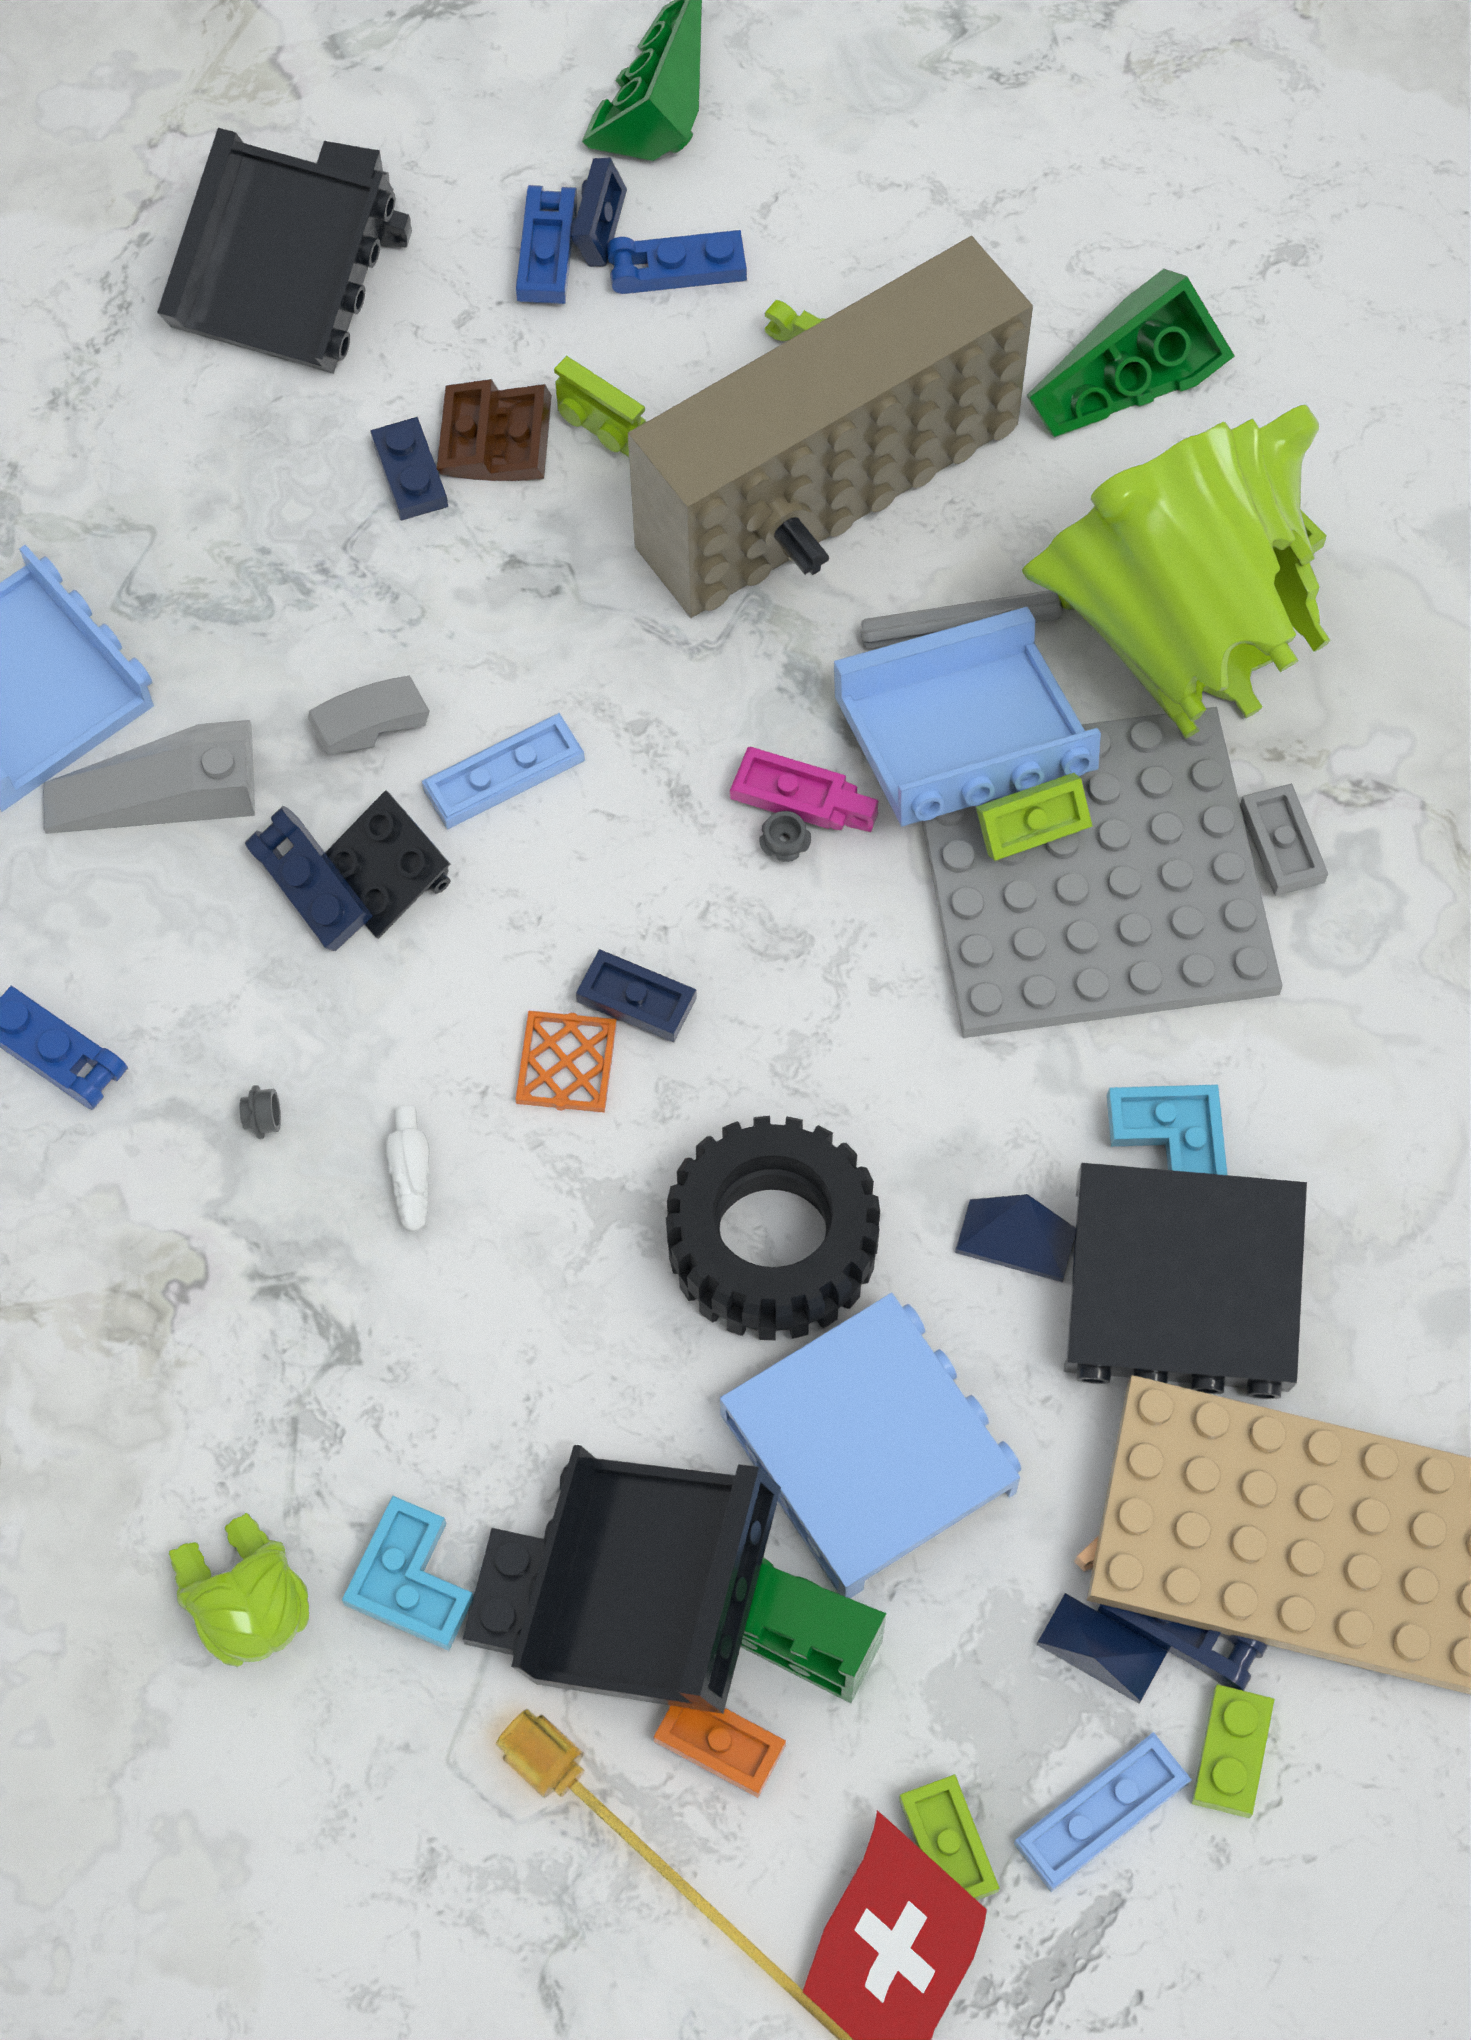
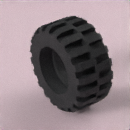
(781, 1160)

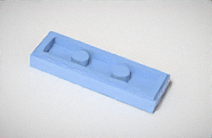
(503, 771)
(1102, 1811)

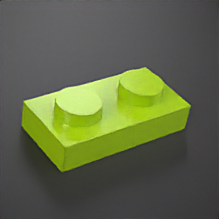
(1034, 816)
(1233, 1751)
(949, 1835)

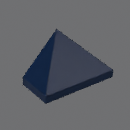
(1017, 1235)
(1102, 1648)

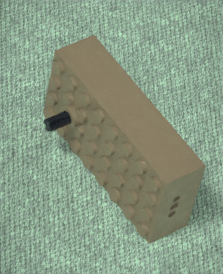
(829, 427)

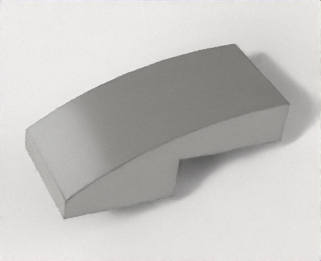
(357, 716)

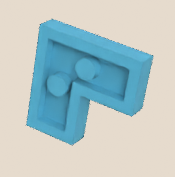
(1179, 1117)
(393, 1581)

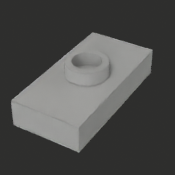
(1283, 839)

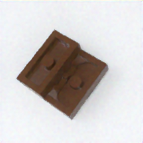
(494, 432)

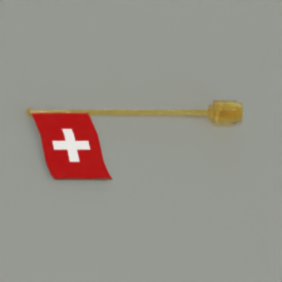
(886, 1951)

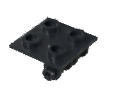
(388, 862)

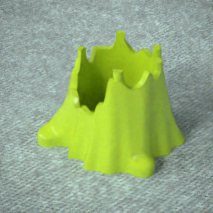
(1197, 564)

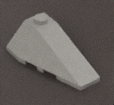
(172, 780)

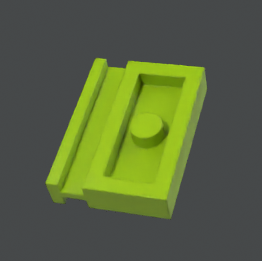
(596, 405)

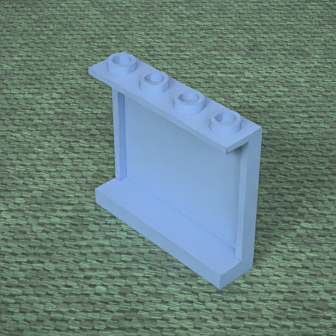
(58, 679)
(962, 717)
(869, 1442)

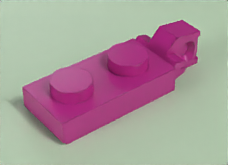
(804, 789)

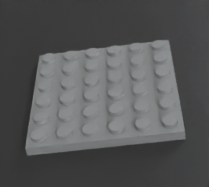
(1118, 917)

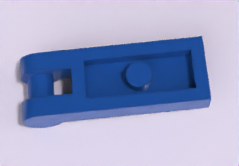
(546, 245)
(676, 261)
(56, 1049)

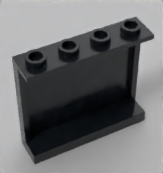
(276, 253)
(1187, 1279)
(646, 1581)

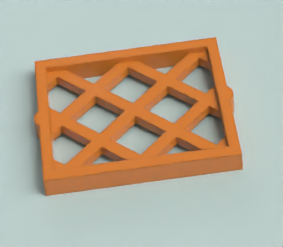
(561, 1100)

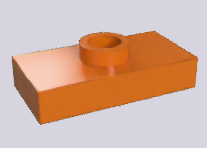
(722, 1745)

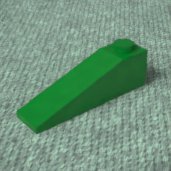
(657, 90)
(1141, 350)

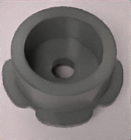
(784, 824)
(260, 1111)

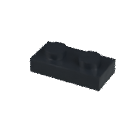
(503, 1590)

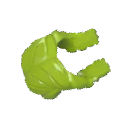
(248, 1609)

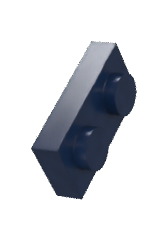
(598, 211)
(409, 468)
(636, 995)

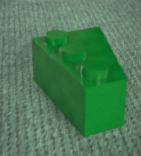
(812, 1631)

